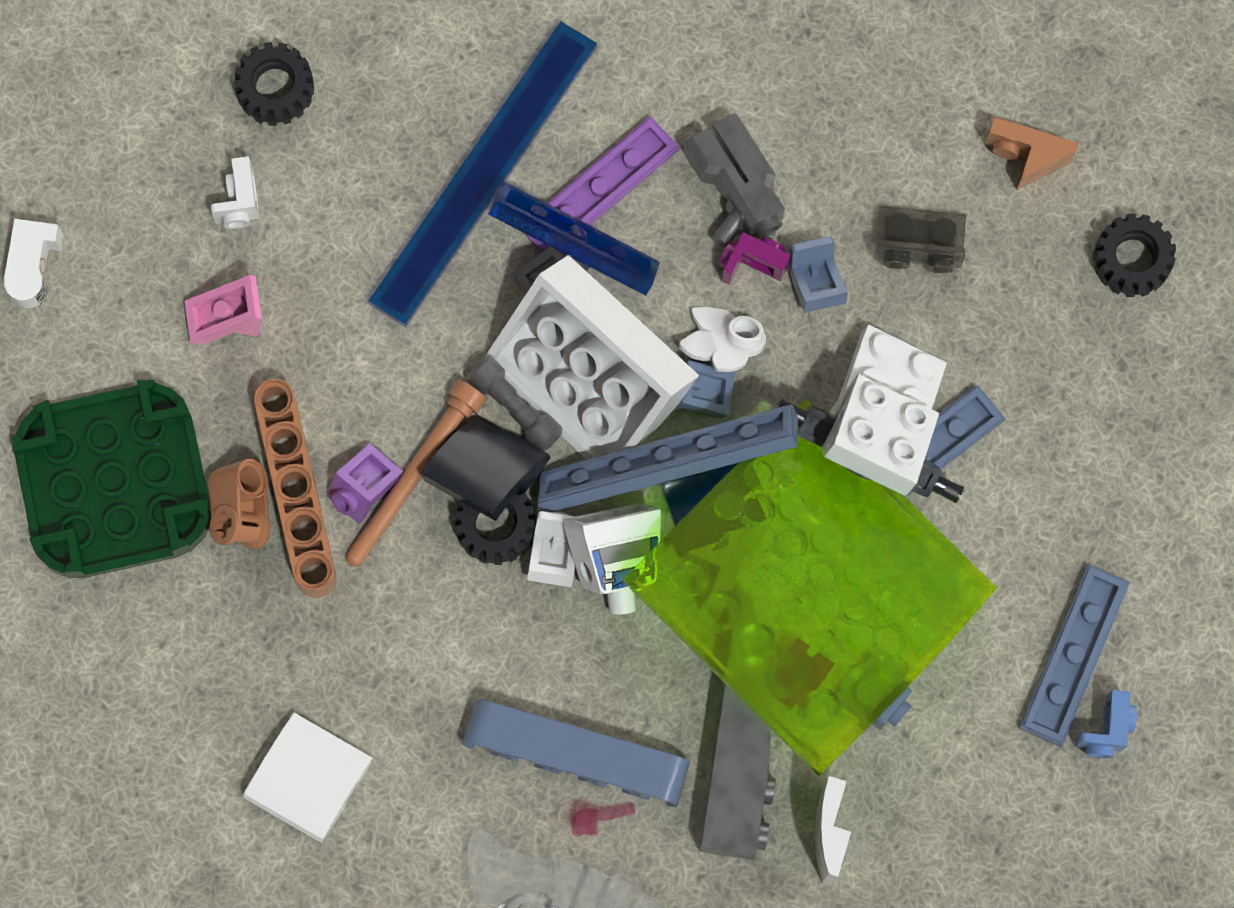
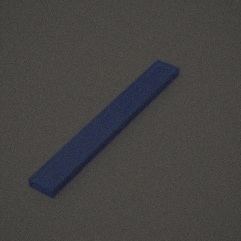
(482, 174)

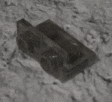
(920, 238)

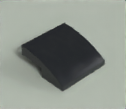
(484, 466)

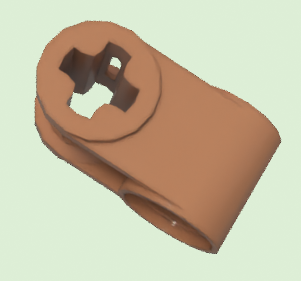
(238, 502)

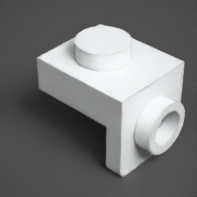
(551, 554)

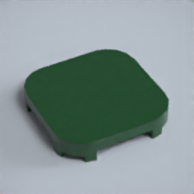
(112, 480)

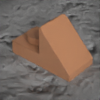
(1042, 150)

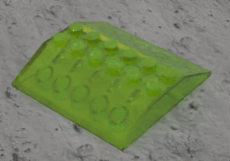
(810, 594)

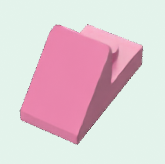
(224, 311)

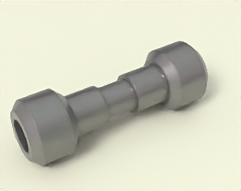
(490, 379)

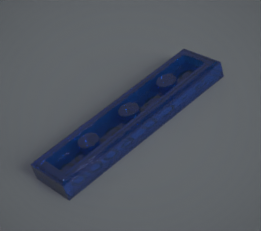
(574, 238)

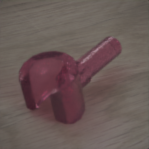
(587, 819)

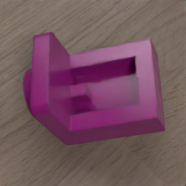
(761, 255)

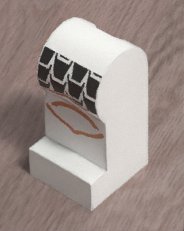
(28, 260)

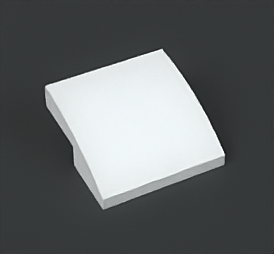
(307, 777)
(830, 840)

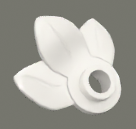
(723, 338)

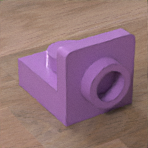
(362, 482)

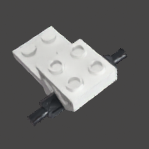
(883, 417)

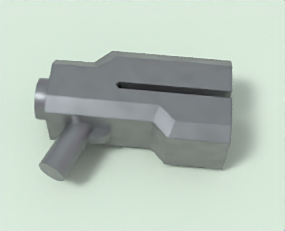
(740, 174)

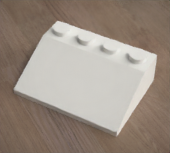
(589, 363)

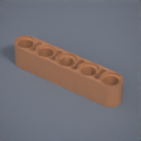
(289, 468)

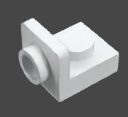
(242, 188)

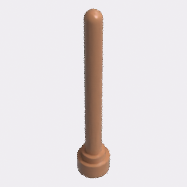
(462, 403)

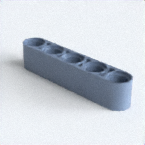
(576, 750)

